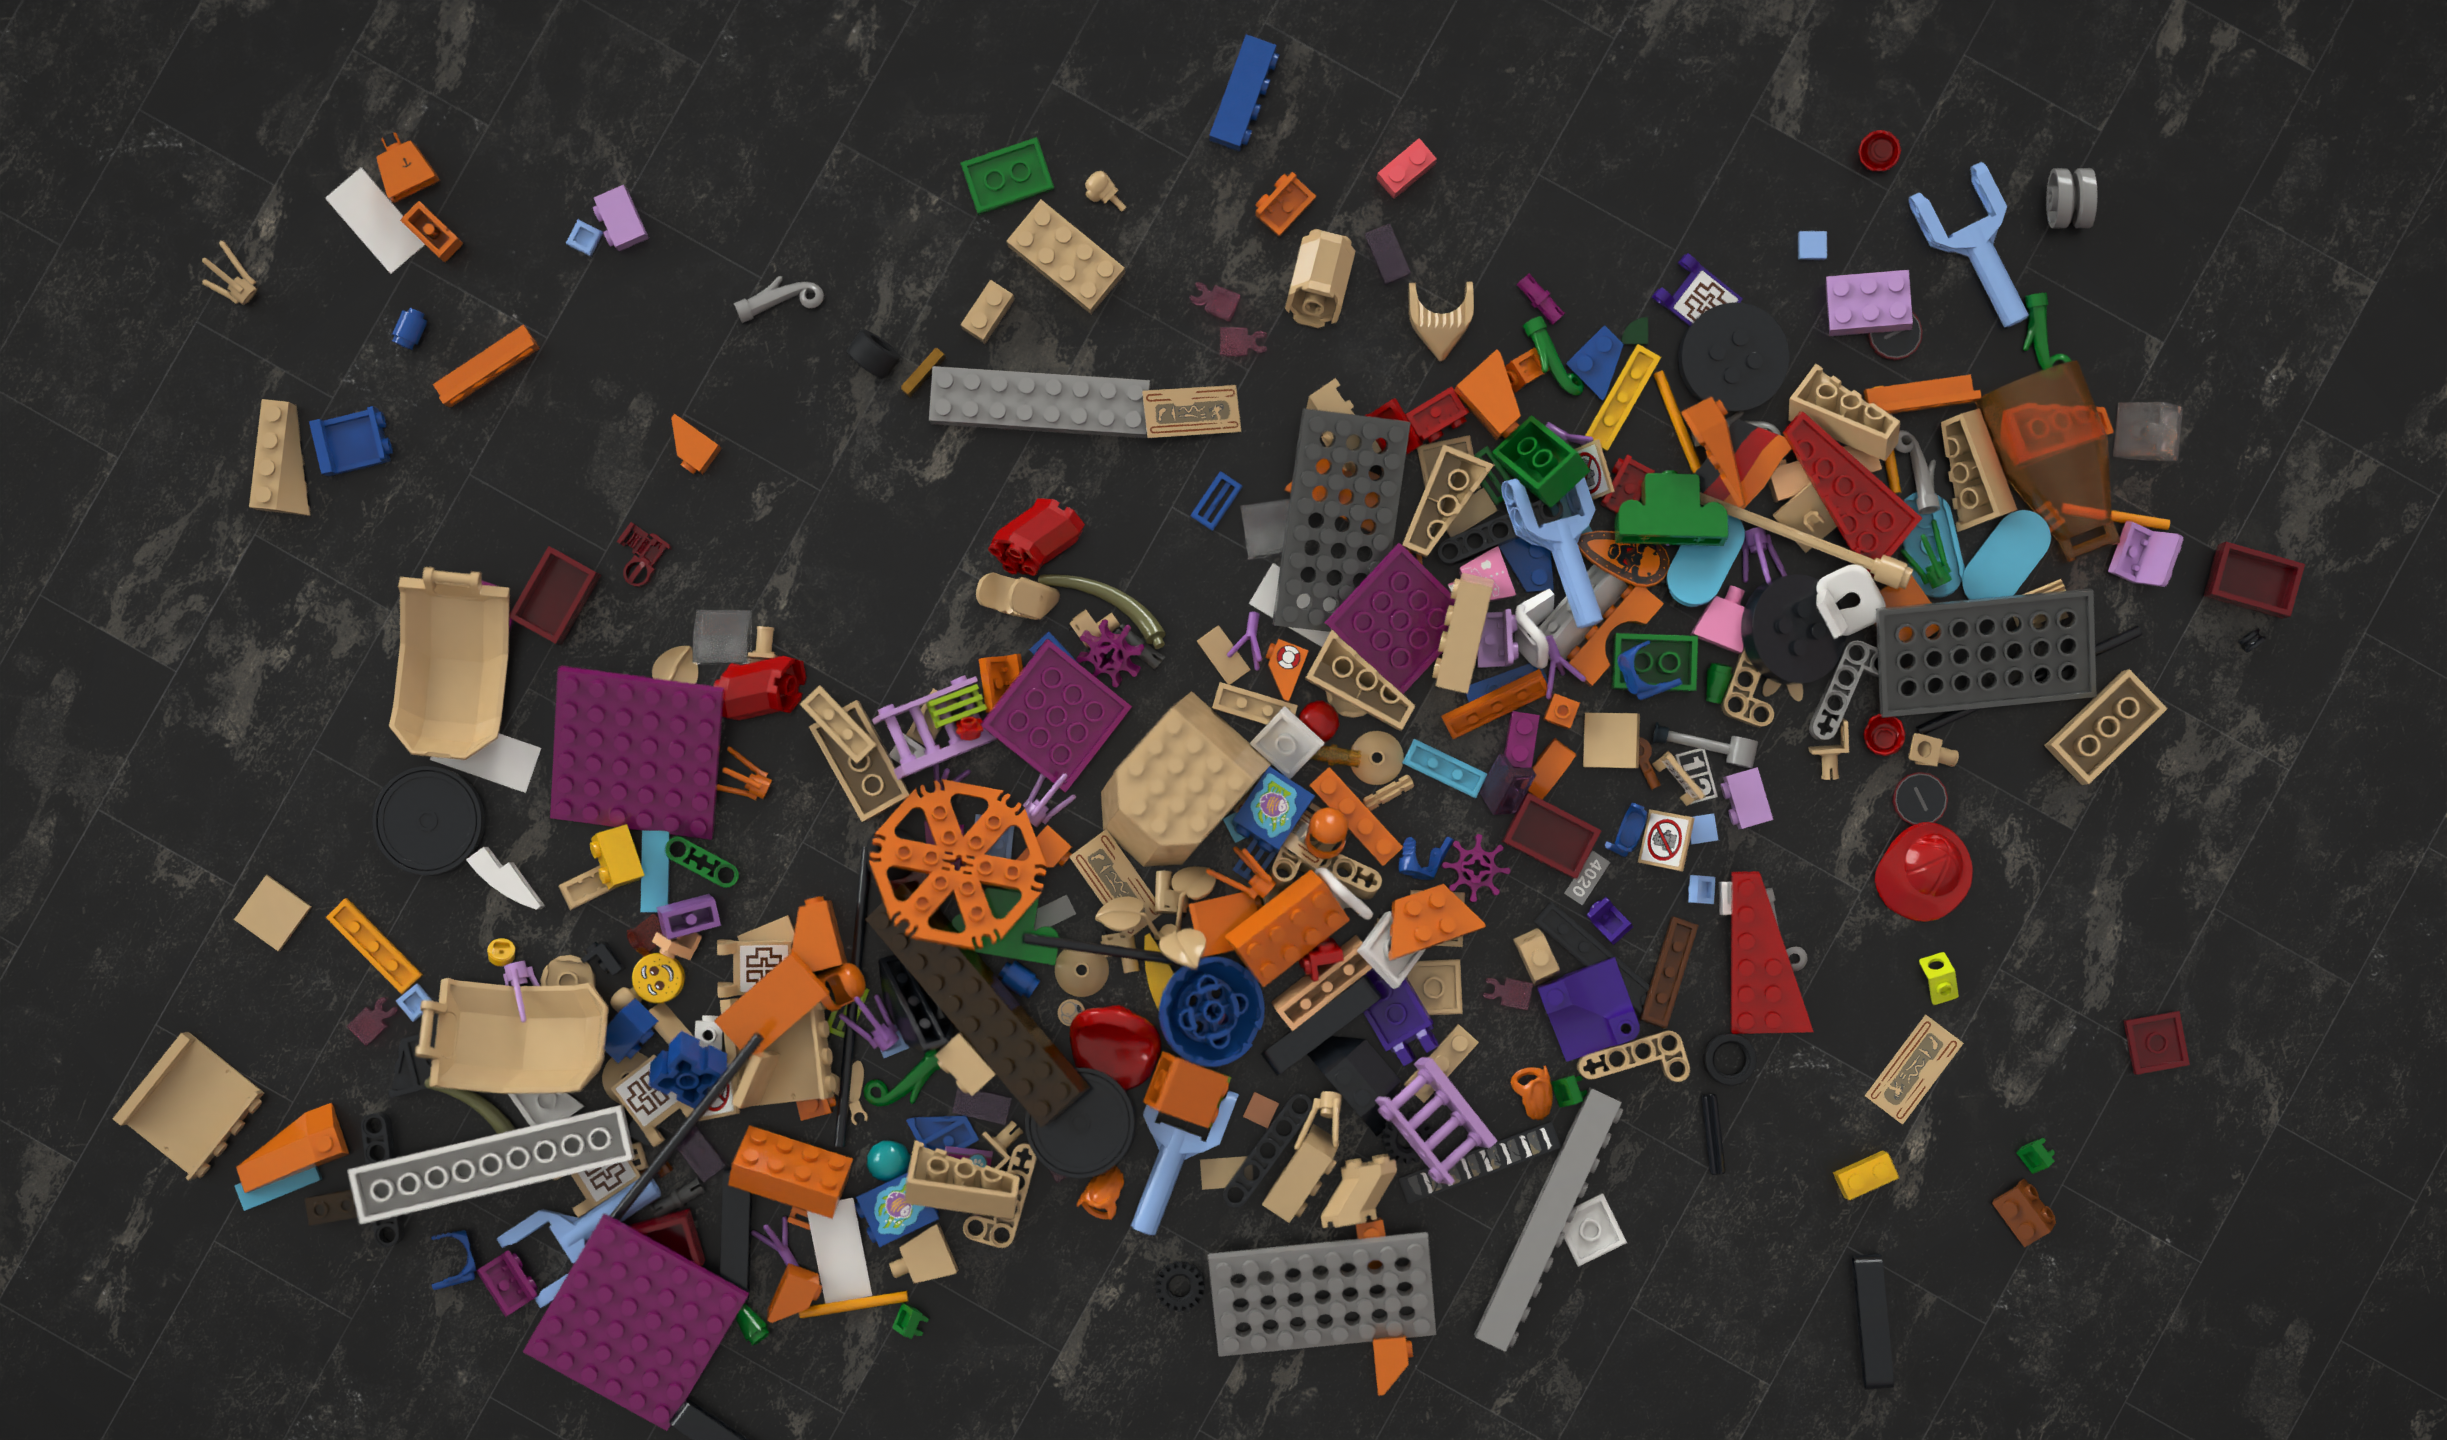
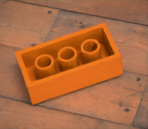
(1287, 928)
(790, 1172)

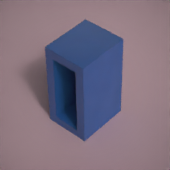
(627, 1030)

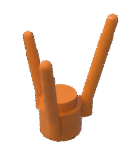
(756, 784)
(1260, 883)

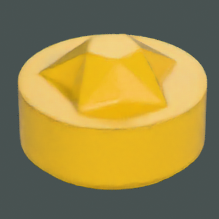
(501, 952)

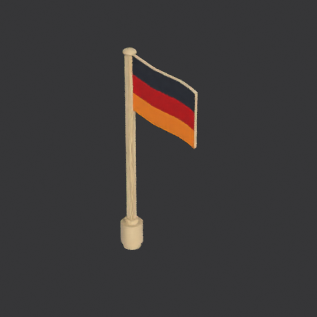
(1757, 458)

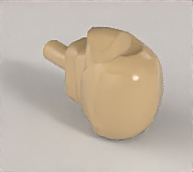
(1102, 188)
(623, 997)

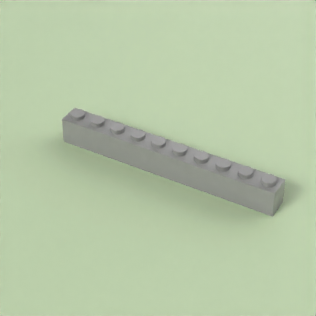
(1547, 1220)

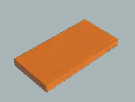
(773, 1004)

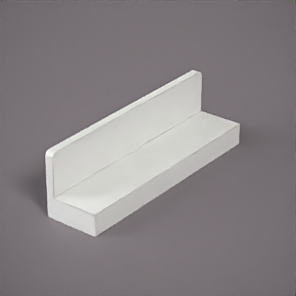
(1561, 621)

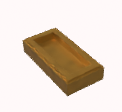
(922, 373)

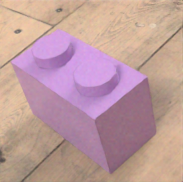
(620, 218)
(1746, 798)

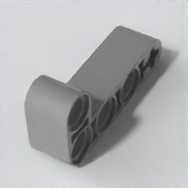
(1842, 692)

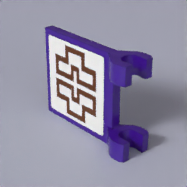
(1697, 293)

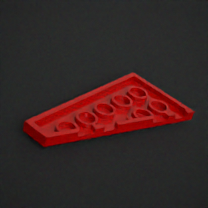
(1860, 504)
(1762, 978)

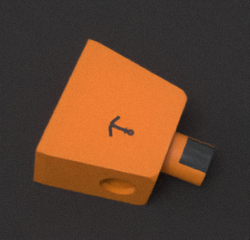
(403, 168)

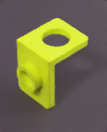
(1941, 981)

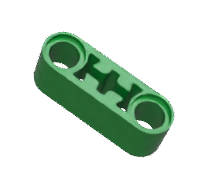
(710, 859)

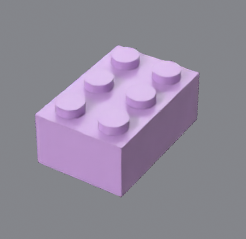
(1869, 303)

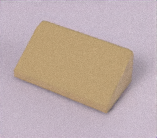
(668, 1023)

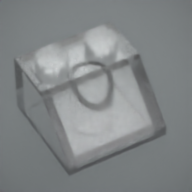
(2148, 431)
(1264, 528)
(722, 637)

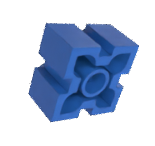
(687, 1069)

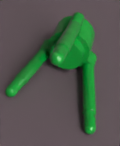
(1937, 572)

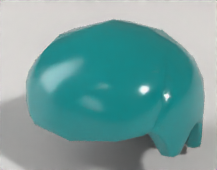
(888, 1160)

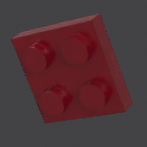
(2156, 1042)

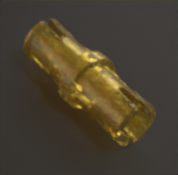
(1337, 755)

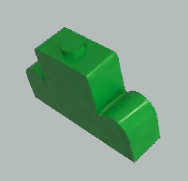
(1671, 514)
(1011, 946)

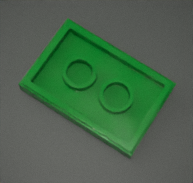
(1007, 176)

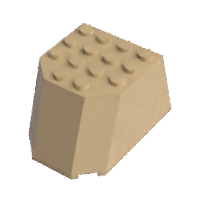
(1178, 784)

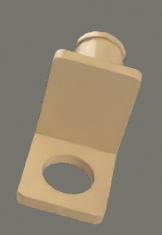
(763, 645)
(1930, 752)
(1830, 753)
(1003, 1141)

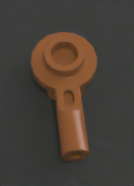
(1644, 754)

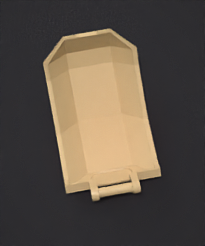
(450, 664)
(490, 1050)

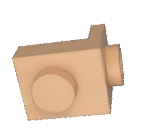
(682, 946)

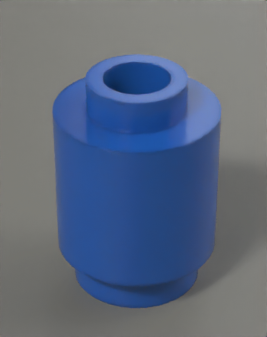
(409, 328)
(1019, 979)

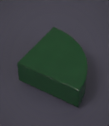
(1636, 332)

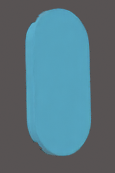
(1915, 547)
(2007, 556)
(1701, 569)

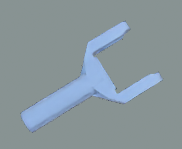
(1977, 244)
(1562, 540)
(1174, 1147)
(574, 1231)

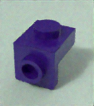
(1609, 920)

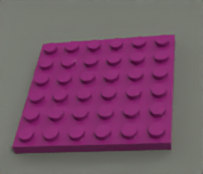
(636, 752)
(635, 1322)

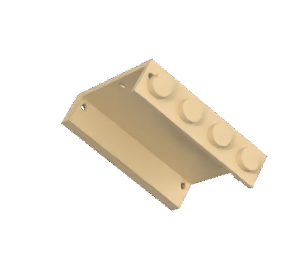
(804, 1060)
(190, 1105)

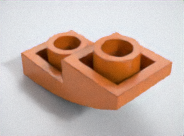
(1550, 767)

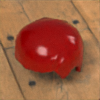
(1879, 150)
(1321, 719)
(1884, 735)

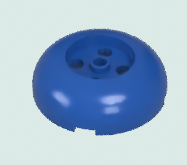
(1239, 1000)

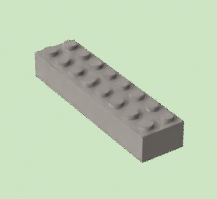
(1038, 402)

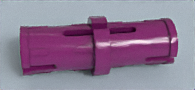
(1540, 298)

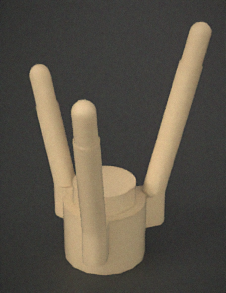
(241, 289)
(1330, 1107)

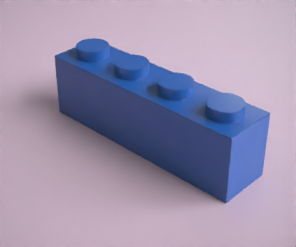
(1243, 92)

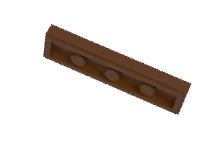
(1669, 972)

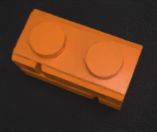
(431, 231)

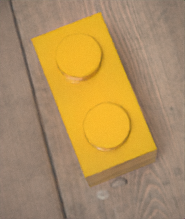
(616, 857)
(1866, 1175)

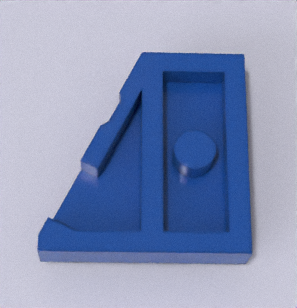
(1597, 361)
(1530, 564)
(943, 1131)

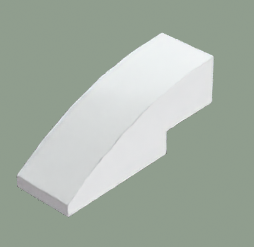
(505, 878)

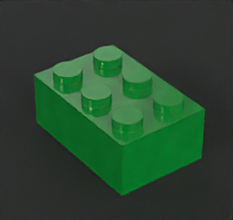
(1541, 461)
(1659, 662)

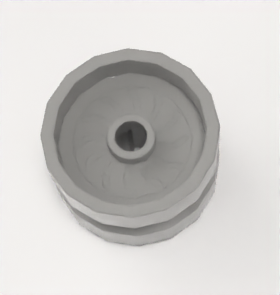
(2071, 198)

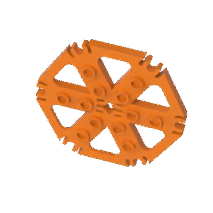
(963, 883)

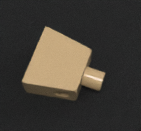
(1537, 956)
(925, 1256)

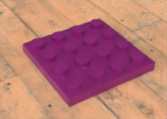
(1395, 618)
(1055, 715)

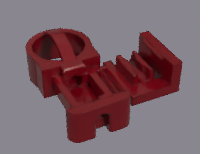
(644, 547)

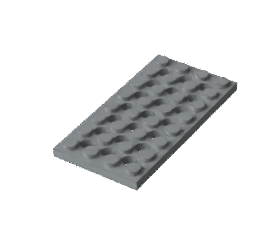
(1307, 1283)

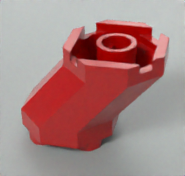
(1036, 537)
(761, 687)

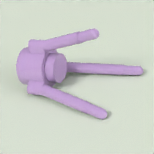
(1037, 810)
(516, 975)

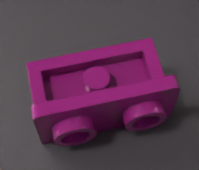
(508, 1282)

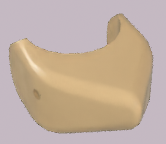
(1438, 330)
(1016, 596)

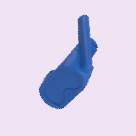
(1633, 682)
(1629, 830)
(1409, 865)
(467, 1273)

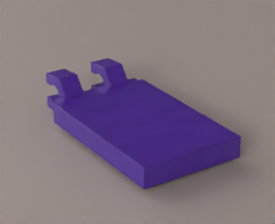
(1399, 1018)

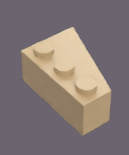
(1329, 399)
(1302, 1175)

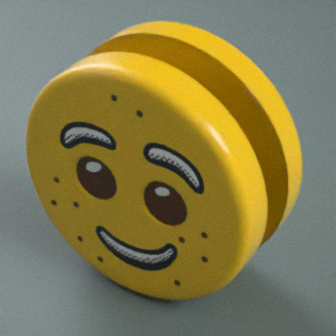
(658, 978)

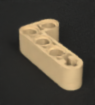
(1745, 694)
(1293, 863)
(1631, 1060)
(991, 1224)

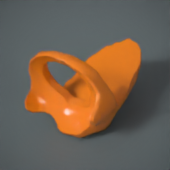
(1536, 1094)
(1102, 1194)

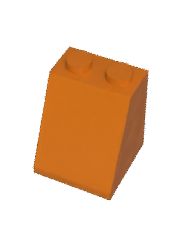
(1491, 397)
(1219, 917)
(818, 936)
(1186, 1090)

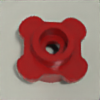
(969, 728)

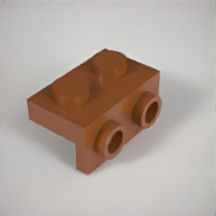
(2025, 1213)

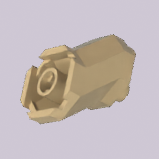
(1320, 278)
(1359, 1191)

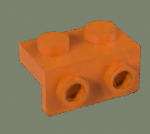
(1284, 204)
(997, 676)

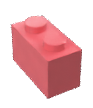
(1406, 168)

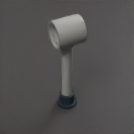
(1739, 752)

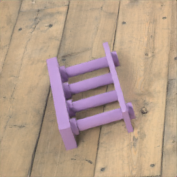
(933, 753)
(1461, 1115)

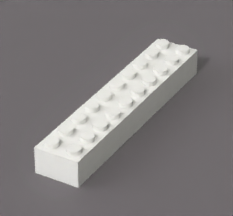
(491, 1164)

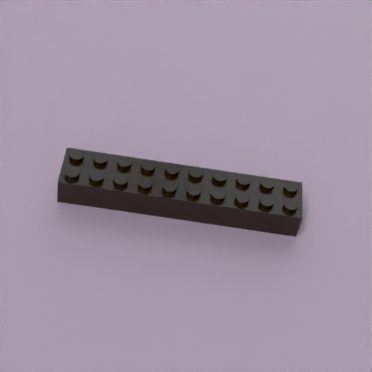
(985, 1014)

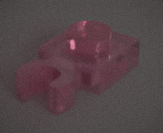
(1218, 302)
(1236, 341)
(1513, 993)
(369, 1023)

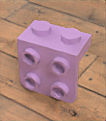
(2145, 555)
(1496, 641)

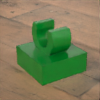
(1567, 1091)
(2036, 1156)
(908, 1320)

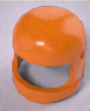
(1329, 828)
(846, 984)

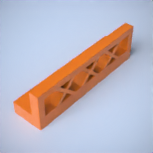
(485, 366)
(1923, 394)

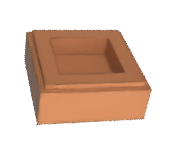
(1261, 1110)

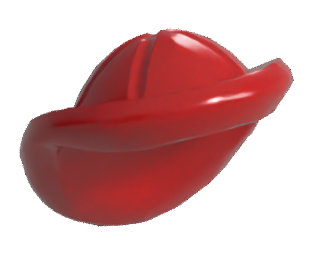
(1924, 872)
(1115, 1044)

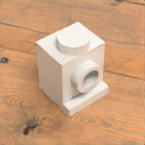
(708, 1023)

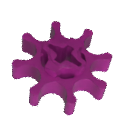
(1102, 645)
(1476, 855)

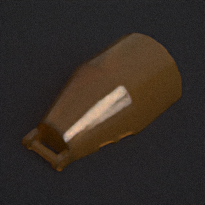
(2055, 452)

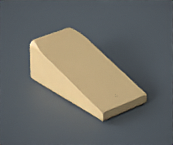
(1216, 646)

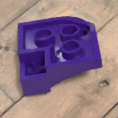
(1589, 1009)

